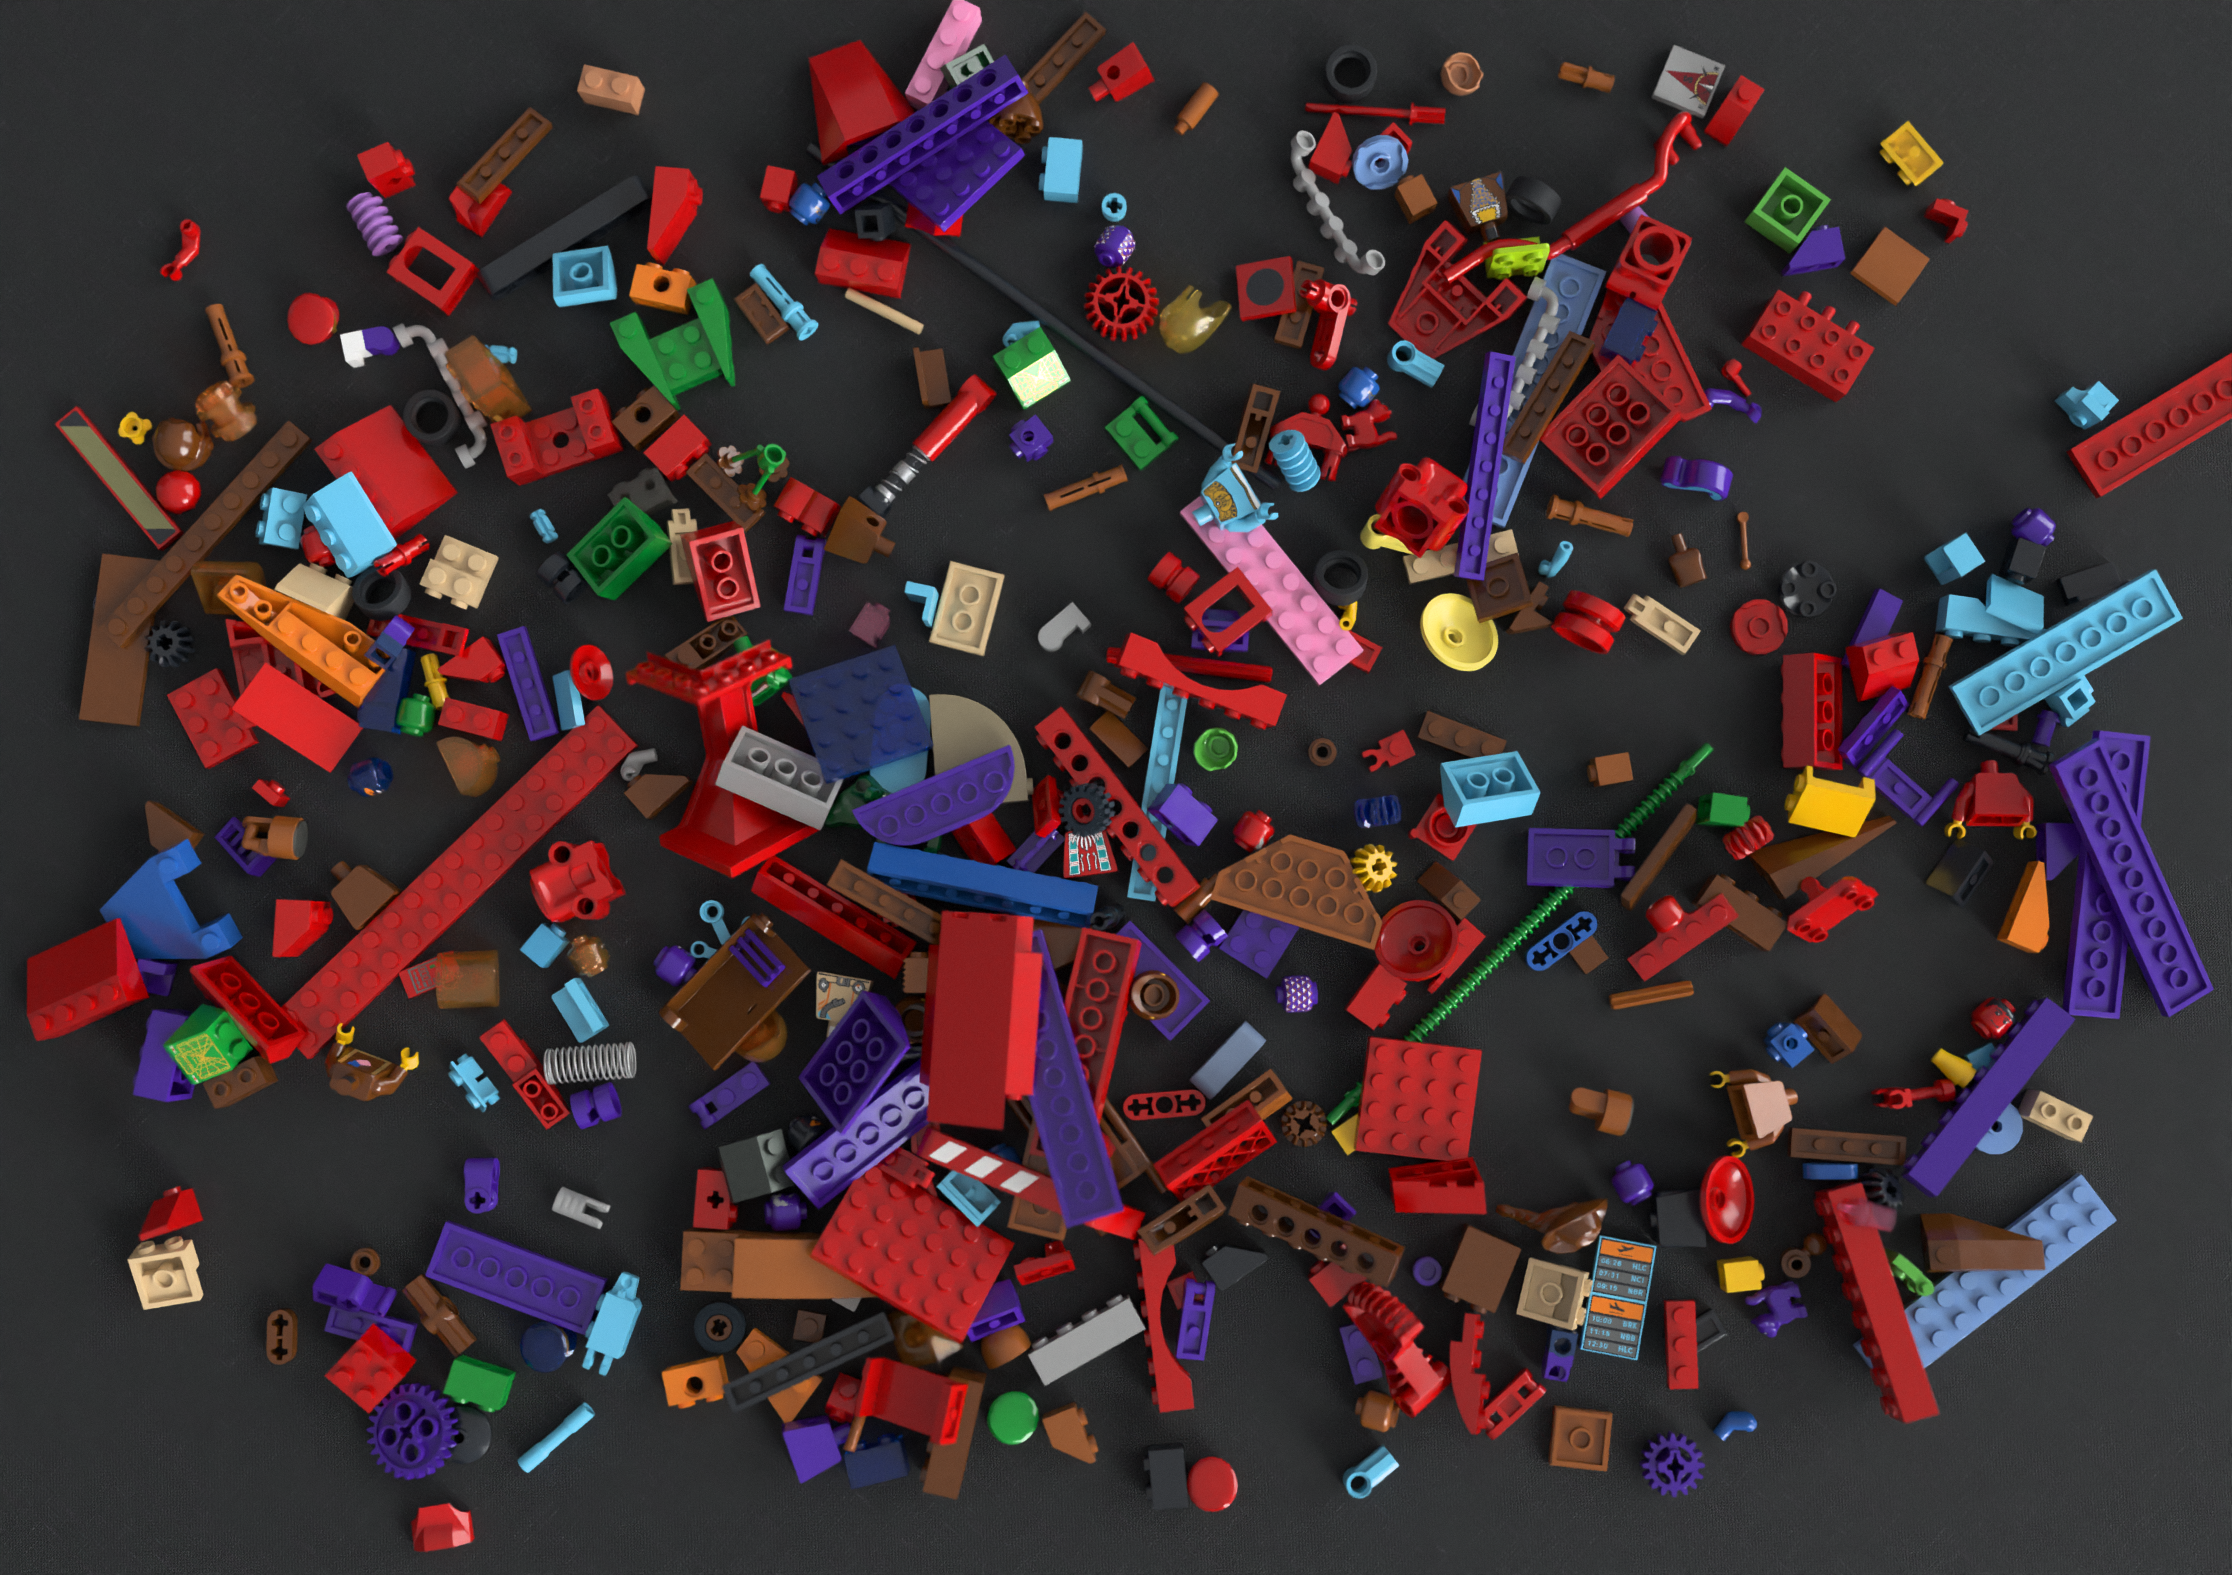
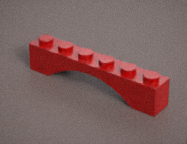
(1146, 659)
(1172, 1380)

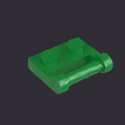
(1133, 438)

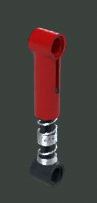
(971, 400)

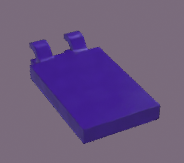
(1577, 858)

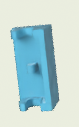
(969, 1196)

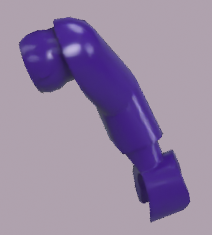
(1733, 400)

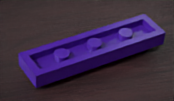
(528, 683)

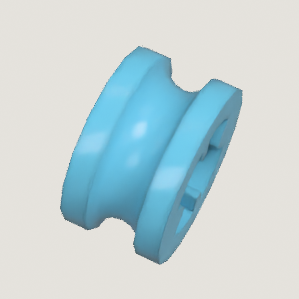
(1114, 197)

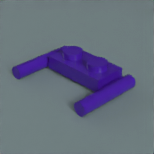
(1899, 787)

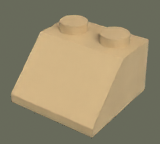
(318, 590)

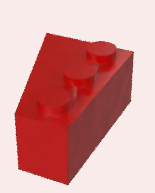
(1438, 1187)

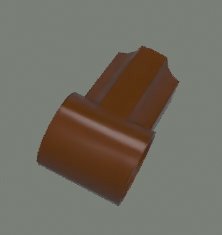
(1098, 691)

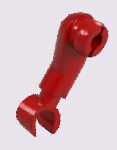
(189, 250)

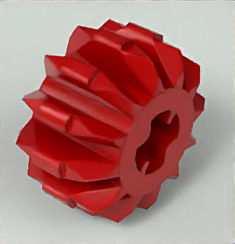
(1748, 838)

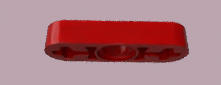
(1143, 1113)

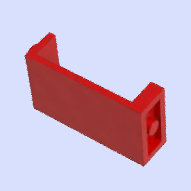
(911, 1398)

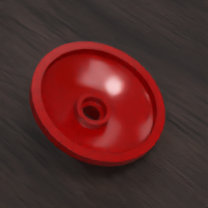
(1416, 925)
(1727, 1199)

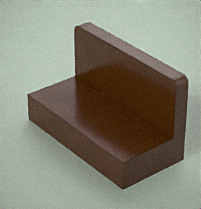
(932, 378)
(1829, 1029)

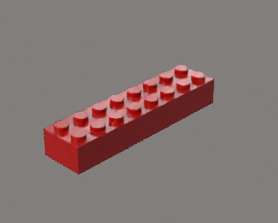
(1097, 1009)
(1876, 1308)

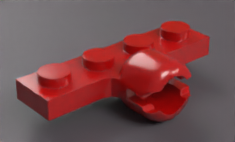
(1679, 931)

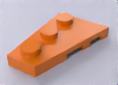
(761, 1350)

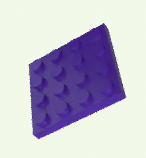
(958, 174)

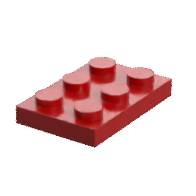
(209, 720)

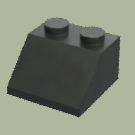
(755, 1165)

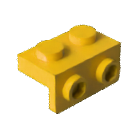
(1911, 154)

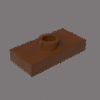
(761, 313)

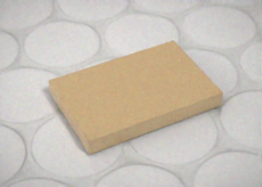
(966, 608)

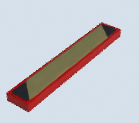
(119, 478)

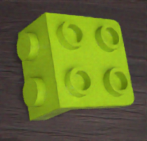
(1517, 260)

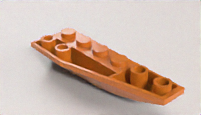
(310, 637)

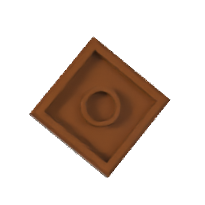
(1580, 1438)

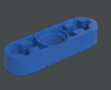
(1572, 943)

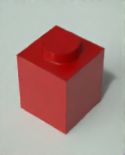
(778, 188)

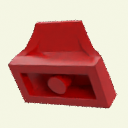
(478, 216)
(441, 1528)

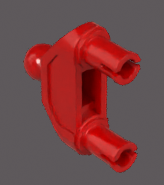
(1318, 434)

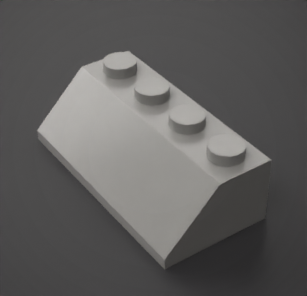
(778, 778)

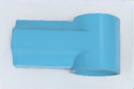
(1418, 364)
(1373, 1469)

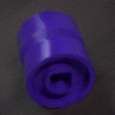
(1201, 935)
(595, 1105)

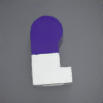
(368, 343)

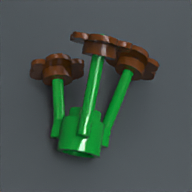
(771, 464)

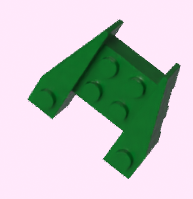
(684, 354)

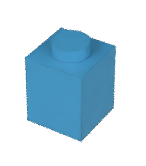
(545, 944)

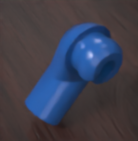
(1735, 1421)

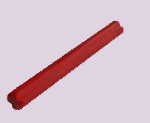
(1210, 667)

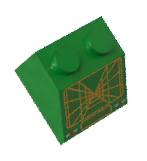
(1031, 368)
(207, 1045)

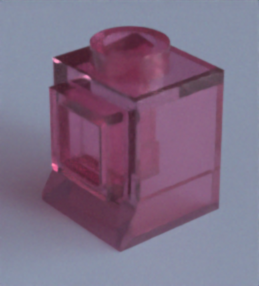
(871, 623)

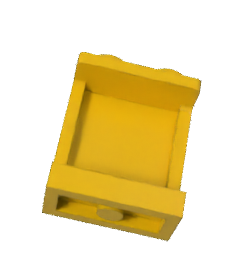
(1829, 804)

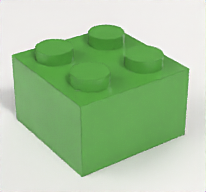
(1787, 210)

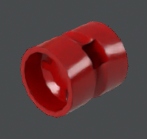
(1173, 577)

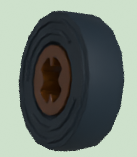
(733, 1331)

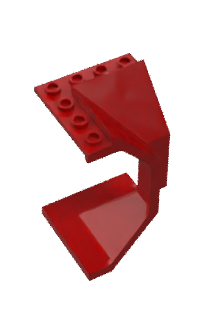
(718, 824)

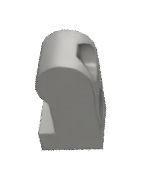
(1061, 626)

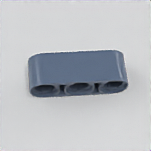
(1227, 1060)

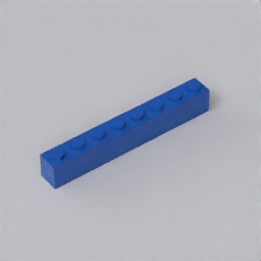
(983, 885)

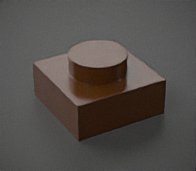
(809, 1325)

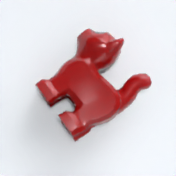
(1364, 429)

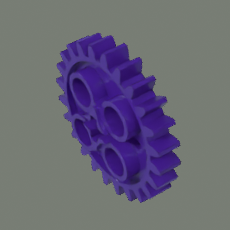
(412, 1431)

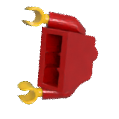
(1993, 801)

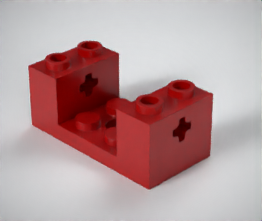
(530, 447)

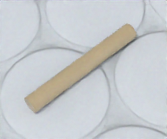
(884, 310)

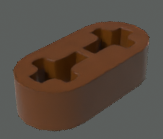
(276, 1337)

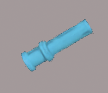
(791, 311)

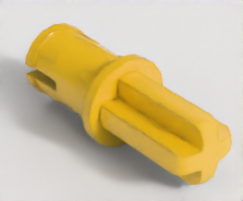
(435, 680)

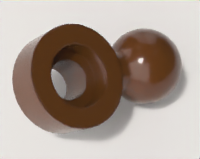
(1813, 1244)

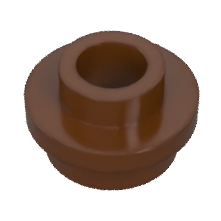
(1328, 745)
(357, 1265)

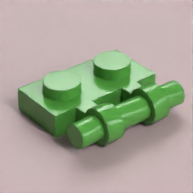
(1908, 1274)

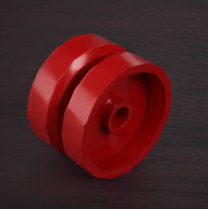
(1588, 622)

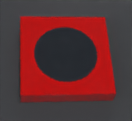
(1266, 288)

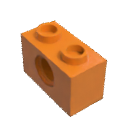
(646, 283)
(678, 1385)

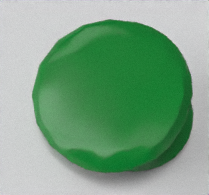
(1012, 1417)

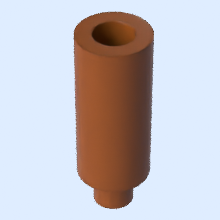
(1195, 108)
(1197, 900)

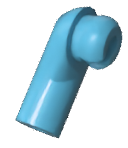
(1018, 331)
(1560, 557)

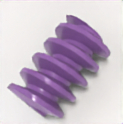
(373, 223)

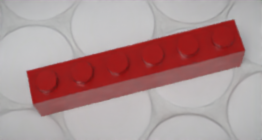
(833, 916)

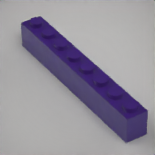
(1987, 1096)

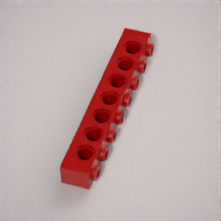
(1183, 882)

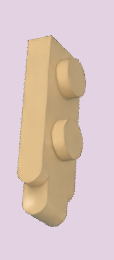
(677, 526)
(1661, 623)

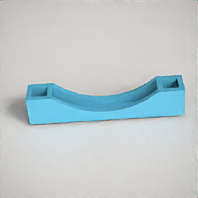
(1968, 617)

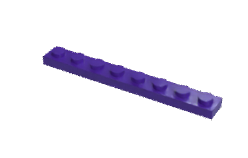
(1485, 465)

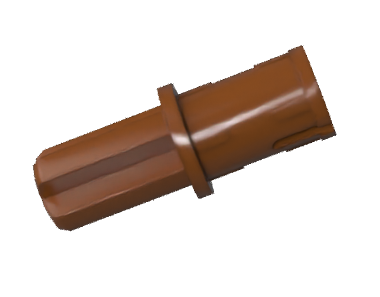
(1586, 77)

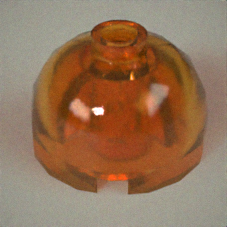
(766, 1040)

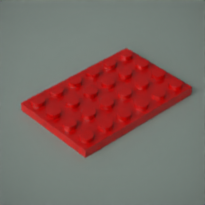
(913, 1252)

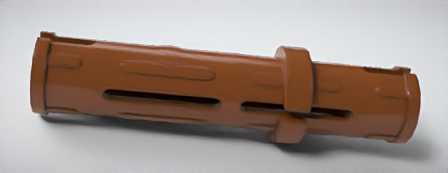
(1116, 474)
(1931, 672)

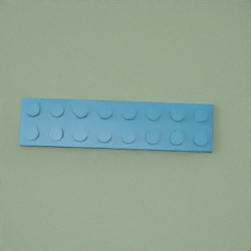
(2065, 652)

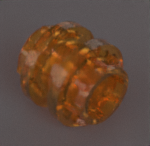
(229, 415)

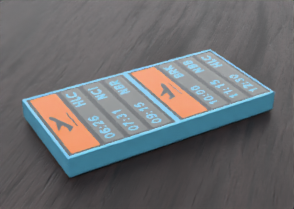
(1617, 1297)

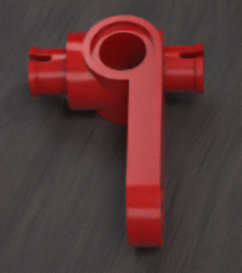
(1334, 305)

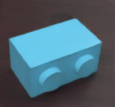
(1062, 169)

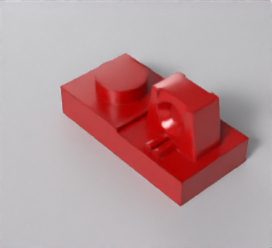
(1046, 806)
(1055, 1263)

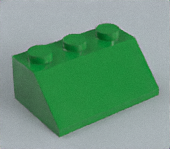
(619, 549)

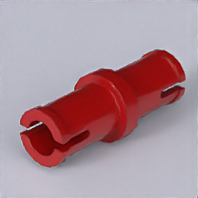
(401, 555)

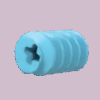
(1295, 460)

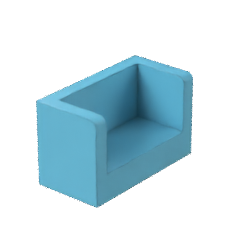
(1954, 559)

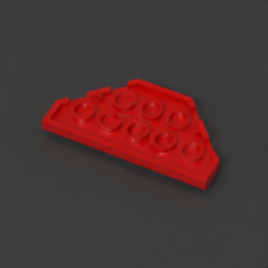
(1662, 363)

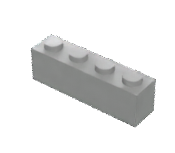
(1086, 1339)

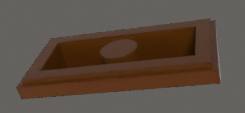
(1118, 739)

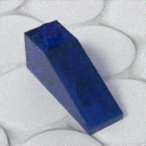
(384, 698)

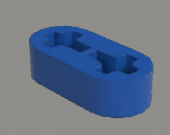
(1830, 1170)

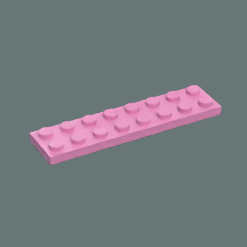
(1298, 611)

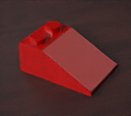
(672, 210)
(721, 570)

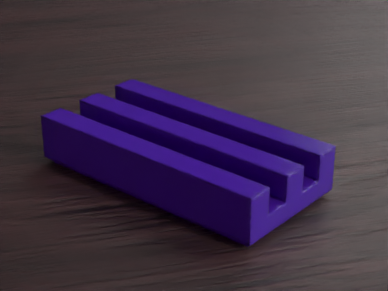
(743, 943)

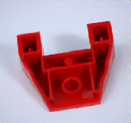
(1446, 315)

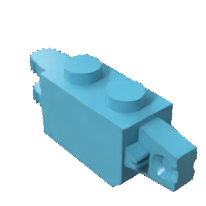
(614, 1322)

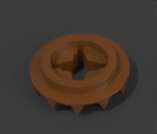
(1291, 1127)

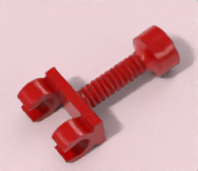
(1898, 1098)

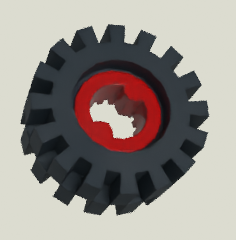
(1100, 809)

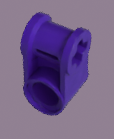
(481, 1180)

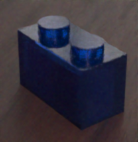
(1628, 332)
(877, 1461)

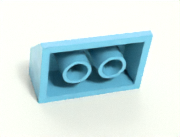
(349, 525)
(1488, 789)

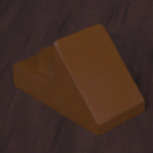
(1527, 618)

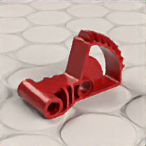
(1390, 1332)

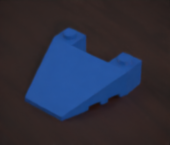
(158, 915)

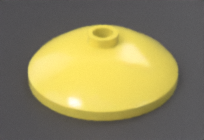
(1456, 635)

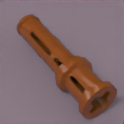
(231, 355)
(1577, 513)

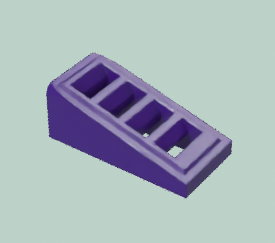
(254, 863)

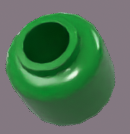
(416, 715)

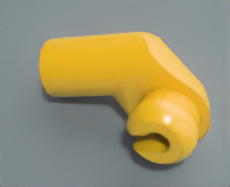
(1348, 617)

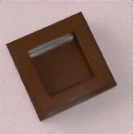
(1588, 955)

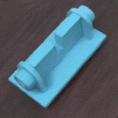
(478, 1092)

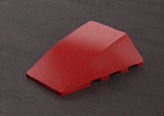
(852, 99)
(253, 650)

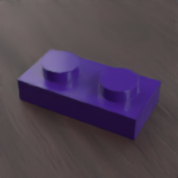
(1360, 1355)

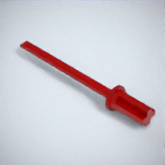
(1415, 114)

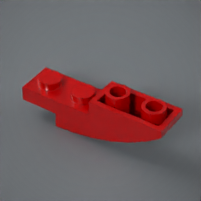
(526, 1073)
(1468, 1386)

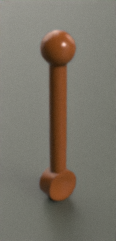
(1742, 518)

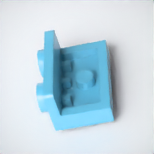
(281, 518)

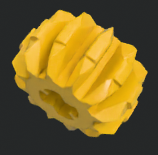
(1382, 873)

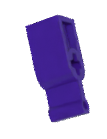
(351, 1291)

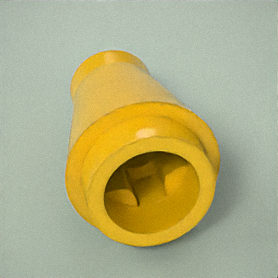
(1954, 1068)

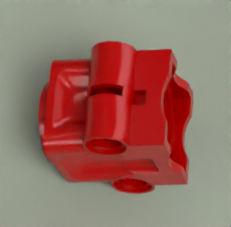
(1638, 278)
(1422, 506)
(567, 887)

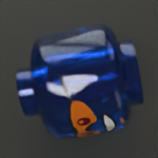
(370, 776)

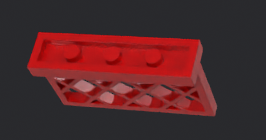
(1215, 1141)

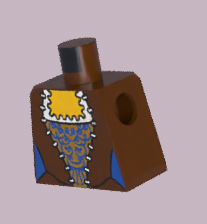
(1480, 205)

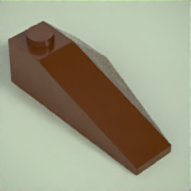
(1967, 1245)

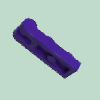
(804, 576)
(730, 1094)
(1194, 1320)

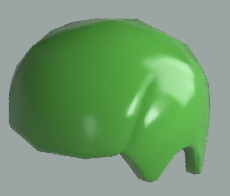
(1215, 749)

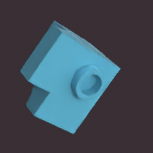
(2087, 406)
(2071, 701)

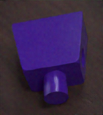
(814, 1444)

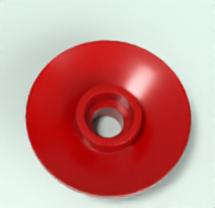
(591, 672)

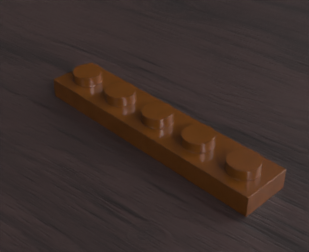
(1547, 397)

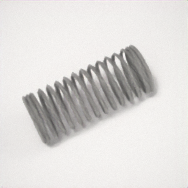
(628, 1066)

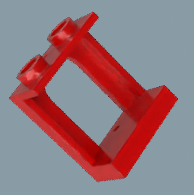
(456, 285)
(1221, 640)

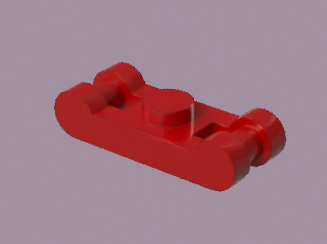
(1511, 1404)

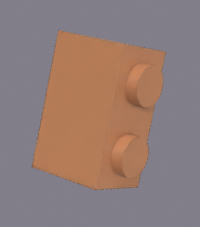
(611, 89)

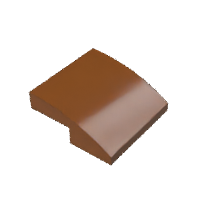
(1890, 266)
(1061, 941)

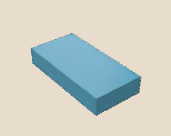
(568, 701)

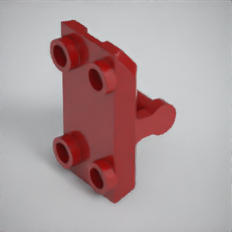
(1828, 906)

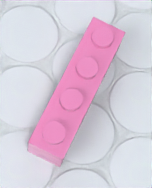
(947, 44)

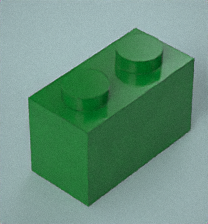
(1722, 810)
(479, 1383)

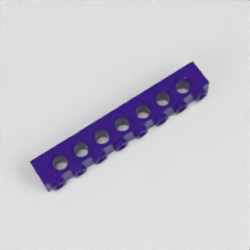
(922, 134)

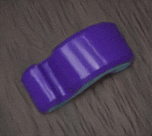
(1697, 476)

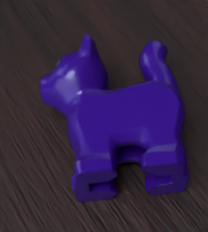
(1779, 1306)

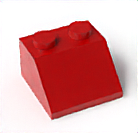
(1882, 664)
(299, 925)

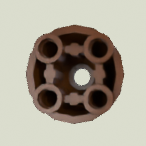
(1020, 119)

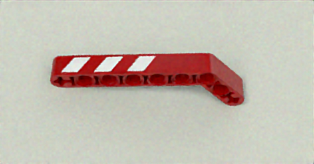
(1015, 1179)

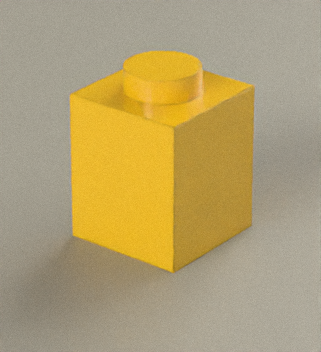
(1740, 1274)

